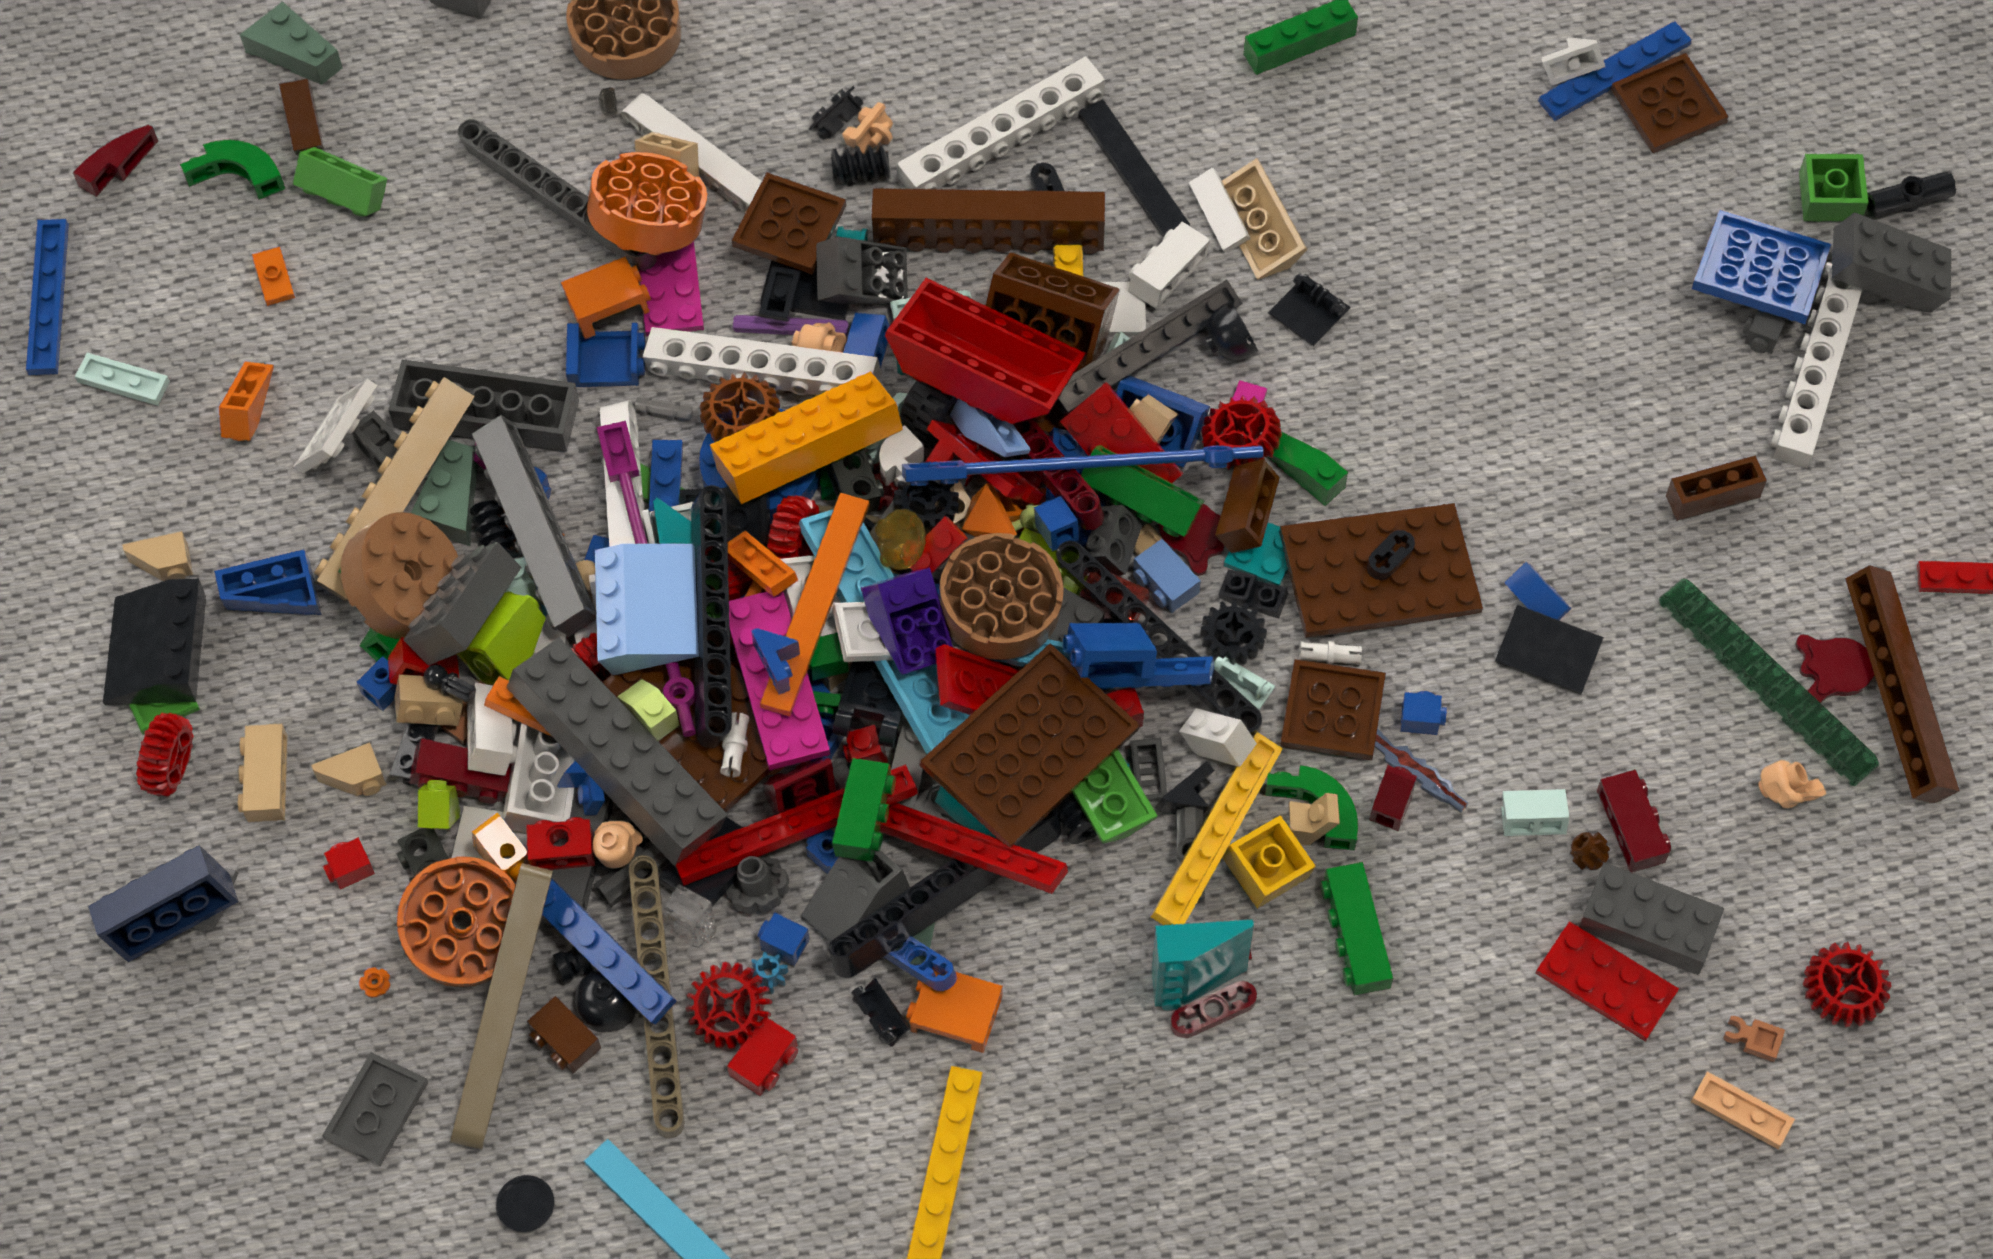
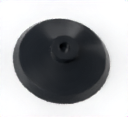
(525, 1203)

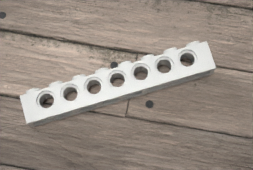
(1008, 116)
(750, 355)
(1797, 447)

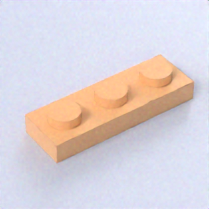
(1743, 1110)

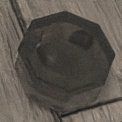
(608, 101)

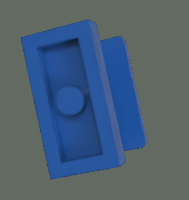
(604, 359)
(1109, 643)

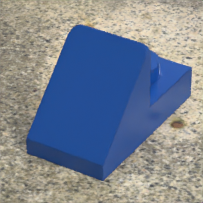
(774, 652)
(588, 790)

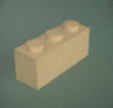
(263, 773)

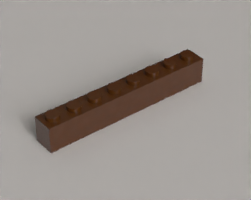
(1902, 685)

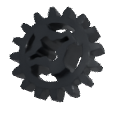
(927, 501)
(1219, 636)

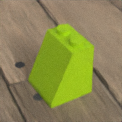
(504, 638)

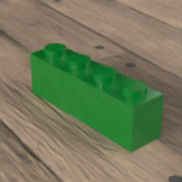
(1300, 35)
(1146, 494)
(1357, 928)

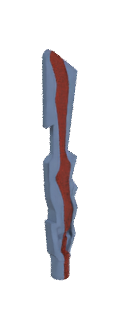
(1426, 775)

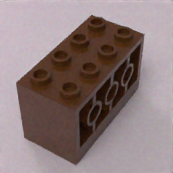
(1055, 303)

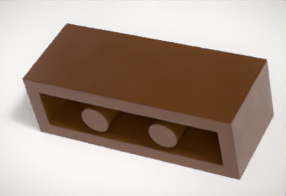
(1716, 488)
(1247, 506)

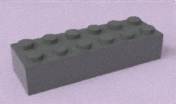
(537, 406)

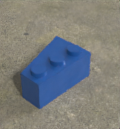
(270, 585)

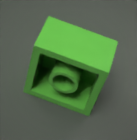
(1832, 186)

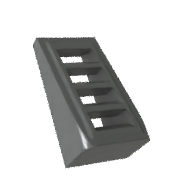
(1146, 745)

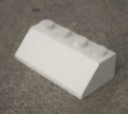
(534, 781)

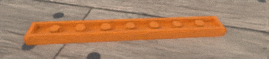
(818, 596)

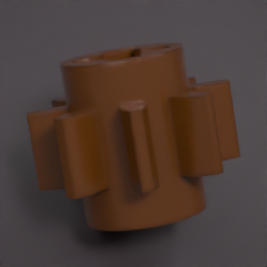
(1589, 850)

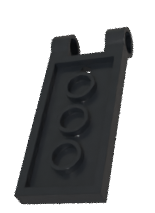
(870, 698)

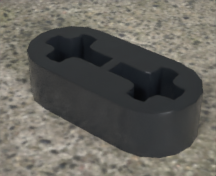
(1037, 182)
(1395, 559)

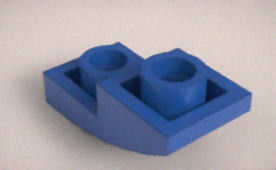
(1536, 593)

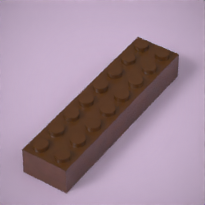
(988, 219)

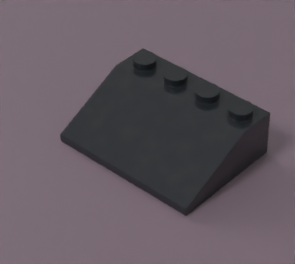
(156, 644)

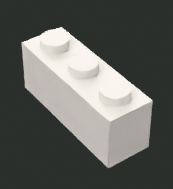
(1168, 264)
(489, 735)

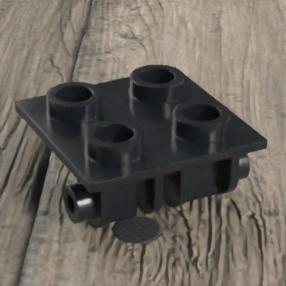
(1309, 309)

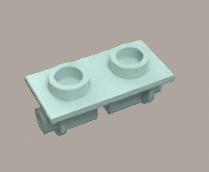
(1247, 683)

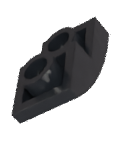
(1259, 595)

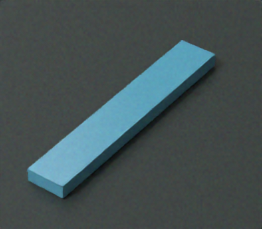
(651, 1204)

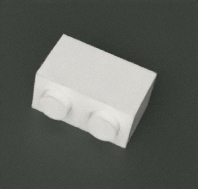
(1218, 737)

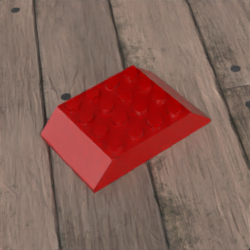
(980, 354)

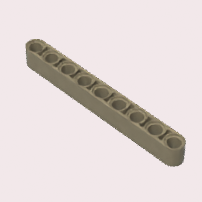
(646, 951)
(501, 1006)

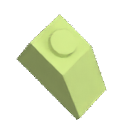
(650, 708)

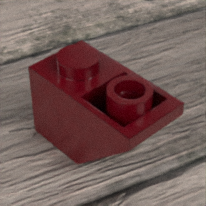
(1393, 797)

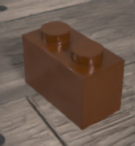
(563, 1036)

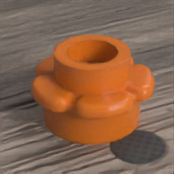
(378, 989)

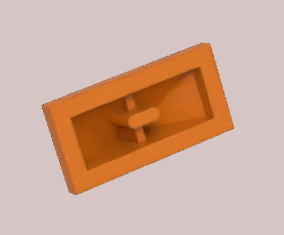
(987, 514)

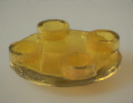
(900, 539)

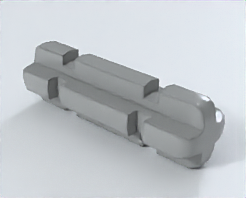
(663, 409)

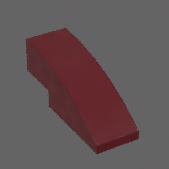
(115, 159)

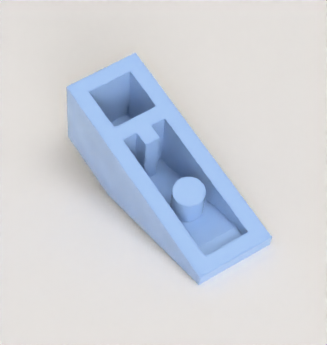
(988, 430)

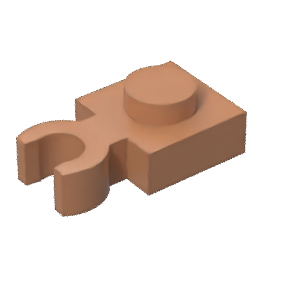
(1759, 1038)

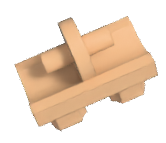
(873, 128)

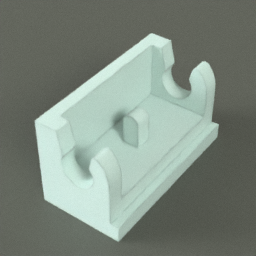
(1535, 812)

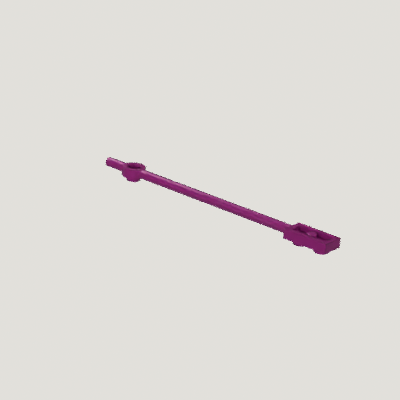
(622, 467)

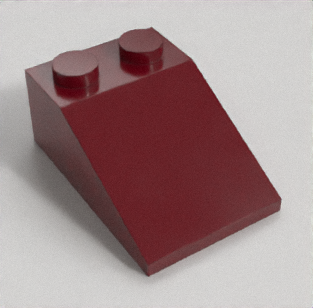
(803, 784)

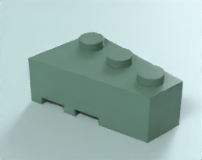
(293, 44)
(450, 492)

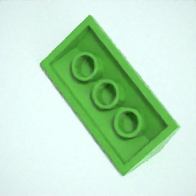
(1114, 801)

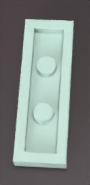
(122, 379)

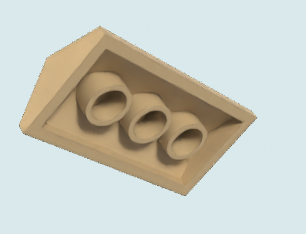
(1273, 235)

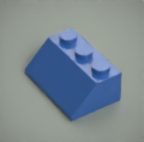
(1186, 426)

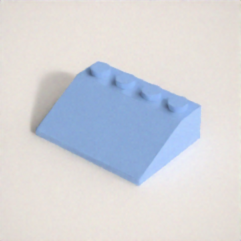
(645, 605)

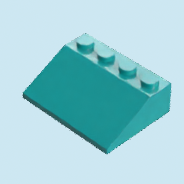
(1197, 959)

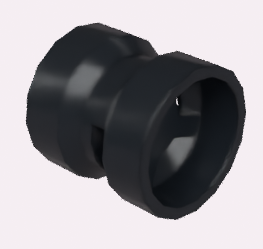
(568, 971)

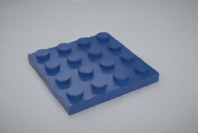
(1761, 266)

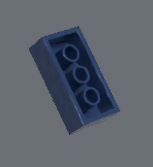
(163, 903)

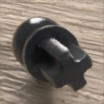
(438, 678)

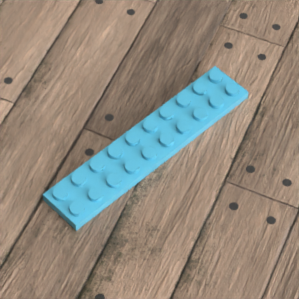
(914, 691)

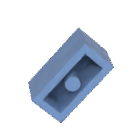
(1166, 576)

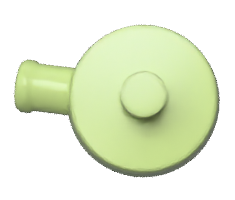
(1027, 519)

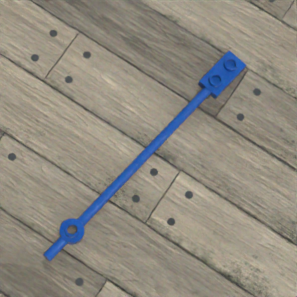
(951, 471)

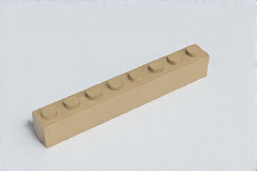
(402, 473)

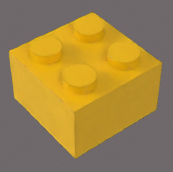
(1268, 861)

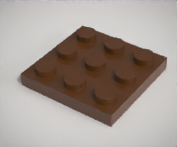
(1669, 103)
(788, 222)
(1333, 709)

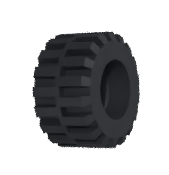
(924, 405)

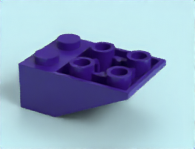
(908, 618)

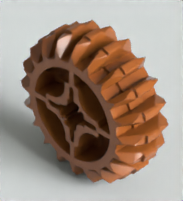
(726, 401)

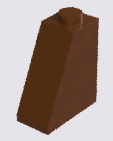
(301, 115)

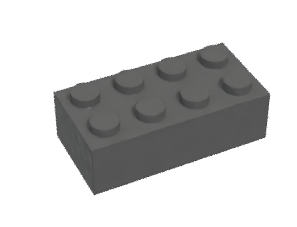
(1891, 263)
(462, 603)
(1651, 918)

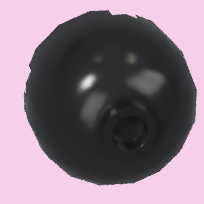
(1229, 334)
(602, 1004)

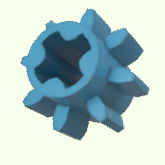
(777, 970)

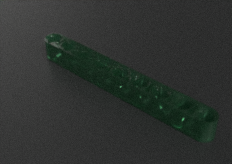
(1770, 680)

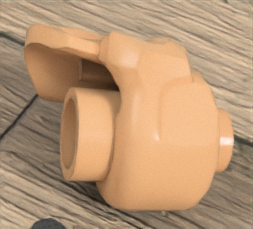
(820, 337)
(1789, 784)
(616, 843)

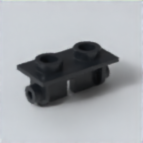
(827, 120)
(404, 759)
(882, 1012)

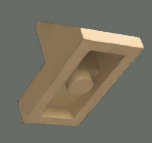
(1314, 820)

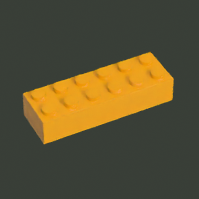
(806, 437)

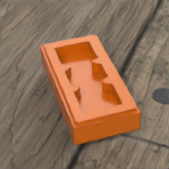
(273, 276)

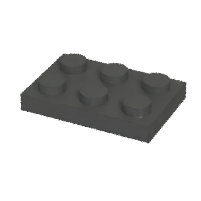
(375, 1109)

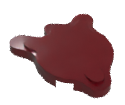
(1200, 541)
(1836, 665)

